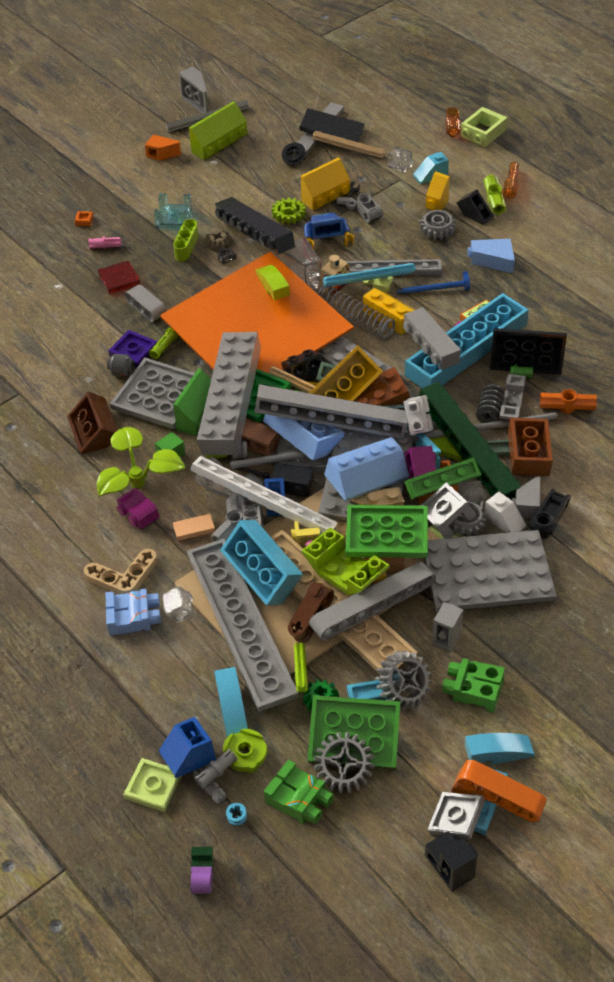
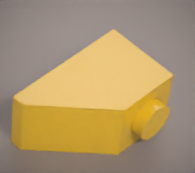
(438, 192)

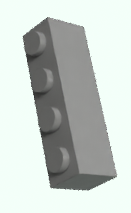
(431, 338)

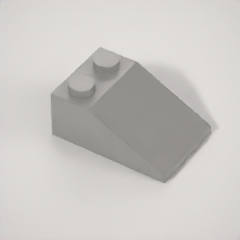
(193, 89)

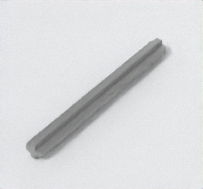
(187, 122)

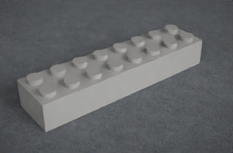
(229, 394)

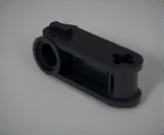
(549, 513)

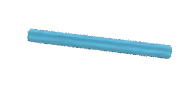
(369, 274)

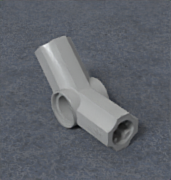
(233, 516)

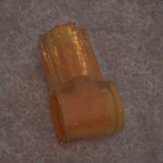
(452, 121)

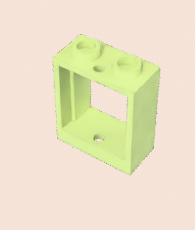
(488, 118)

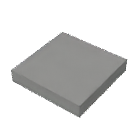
(456, 814)

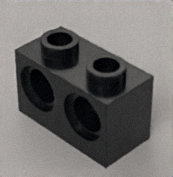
(303, 369)

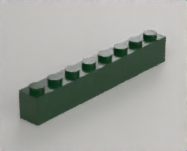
(469, 442)

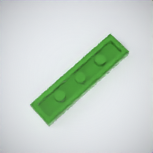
(452, 474)

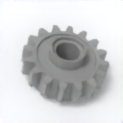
(437, 224)
(465, 527)

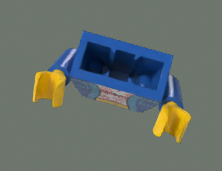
(327, 226)

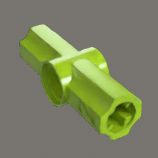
(494, 194)

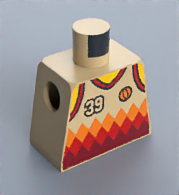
(333, 267)

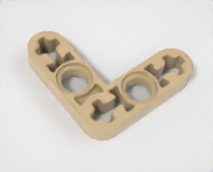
(122, 580)

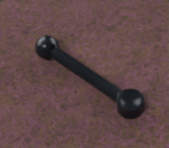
(265, 475)

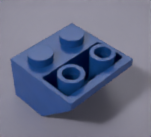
(187, 748)

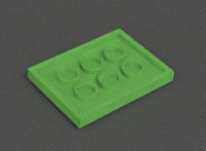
(387, 531)
(369, 719)

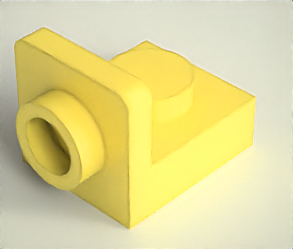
(304, 535)

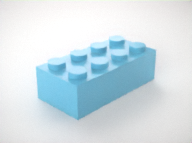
(261, 562)

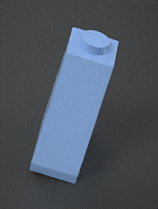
(492, 254)

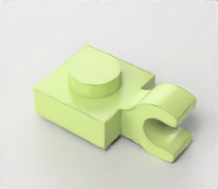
(383, 284)

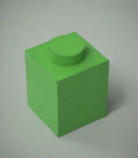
(171, 442)

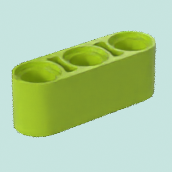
(186, 240)

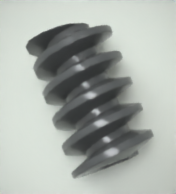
(490, 403)

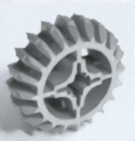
(414, 679)
(354, 764)

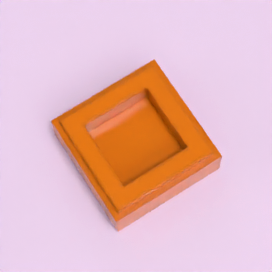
(83, 218)

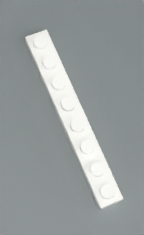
(262, 495)

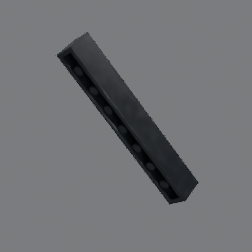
(255, 225)

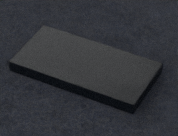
(331, 124)

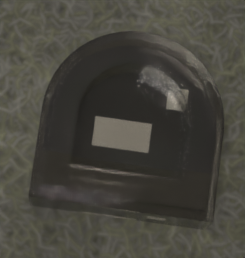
(226, 255)

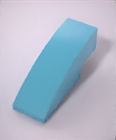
(230, 700)
(498, 747)

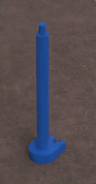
(465, 283)

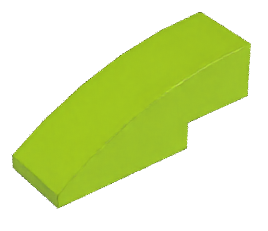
(273, 282)

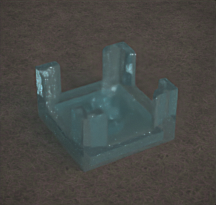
(172, 215)

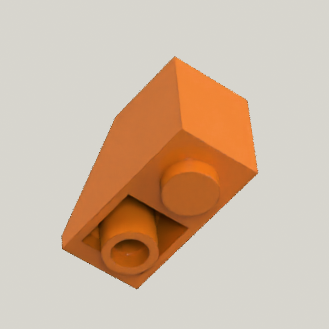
(162, 148)

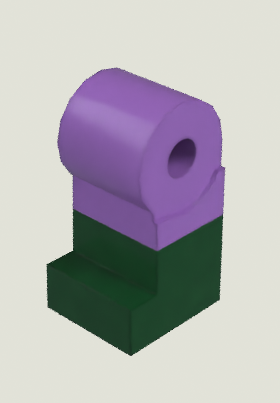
(202, 870)

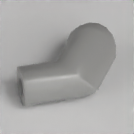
(348, 202)

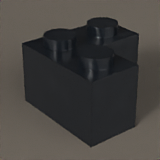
(452, 860)

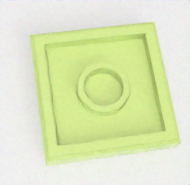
(152, 785)

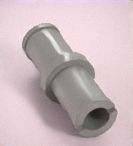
(215, 768)

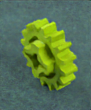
(288, 211)

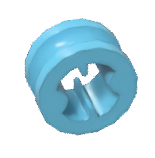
(232, 808)

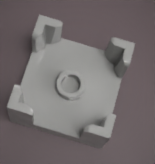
(445, 507)

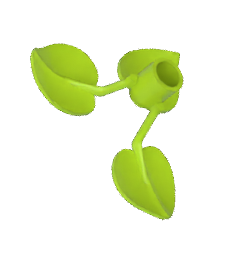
(114, 481)

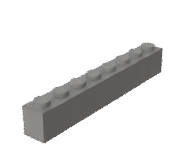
(331, 411)

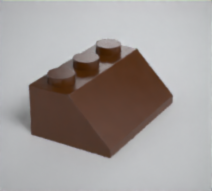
(92, 423)

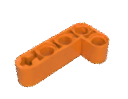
(500, 790)

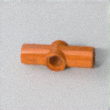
(568, 401)

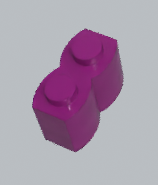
(137, 508)

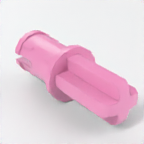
(104, 242)

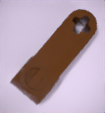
(316, 599)

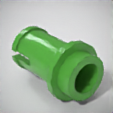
(523, 371)

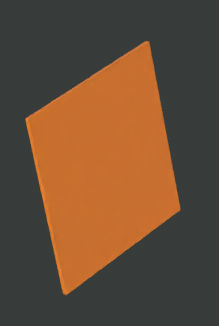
(243, 305)

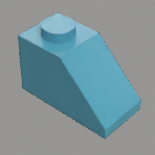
(432, 163)

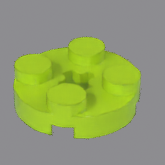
(246, 738)

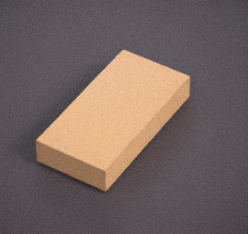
(193, 527)

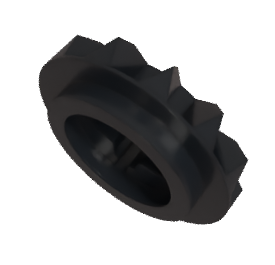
(289, 150)

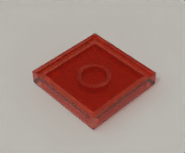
(118, 277)

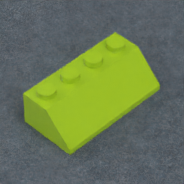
(217, 131)

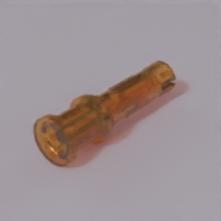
(511, 182)

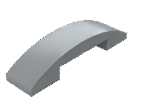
(513, 397)

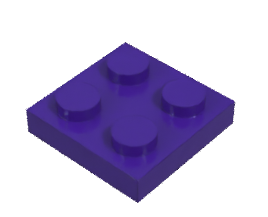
(134, 345)

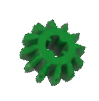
(318, 689)

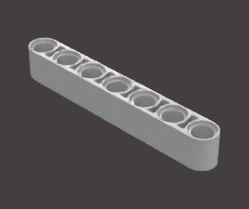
(372, 600)

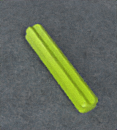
(300, 667)

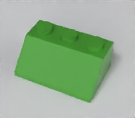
(191, 403)

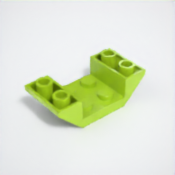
(345, 573)

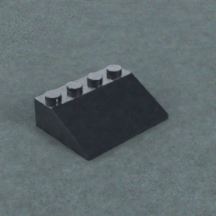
(528, 349)

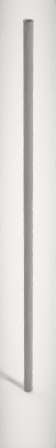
(431, 434)

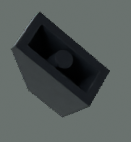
(475, 207)

